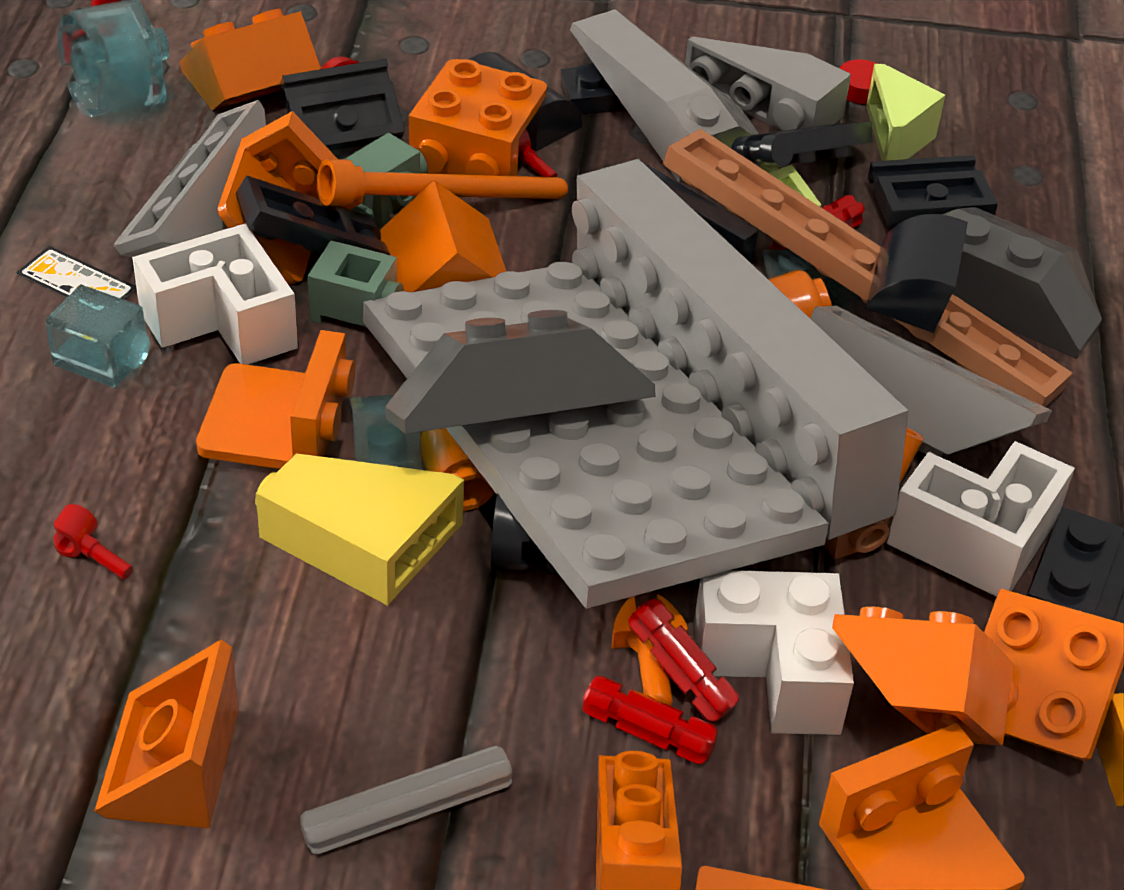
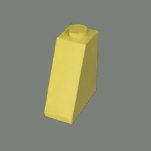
(360, 519)

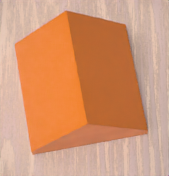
(441, 241)
(174, 744)

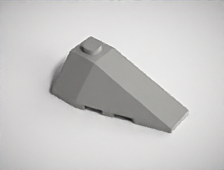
(656, 86)

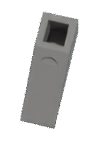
(771, 83)

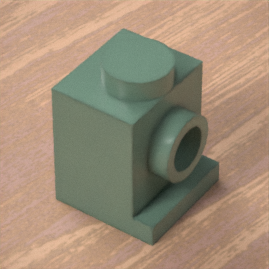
(387, 155)
(346, 279)

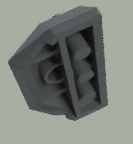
(1026, 282)
(513, 373)

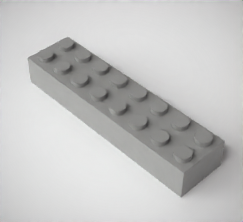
(743, 345)

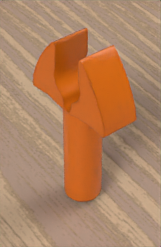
(654, 678)

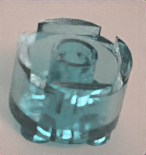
(113, 57)

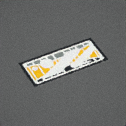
(65, 273)

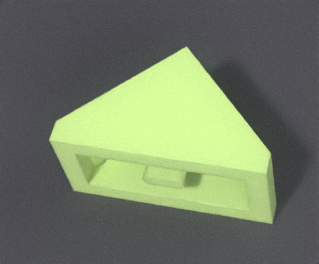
(902, 113)

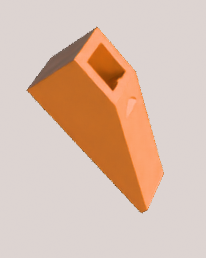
(636, 824)

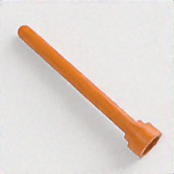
(342, 183)

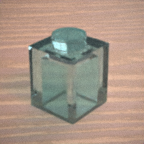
(97, 336)
(377, 439)

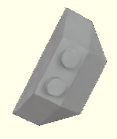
(189, 196)
(944, 401)

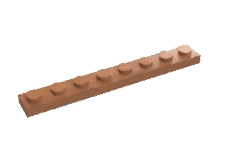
(851, 260)

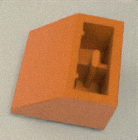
(248, 60)
(933, 669)

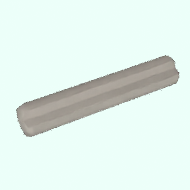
(405, 799)

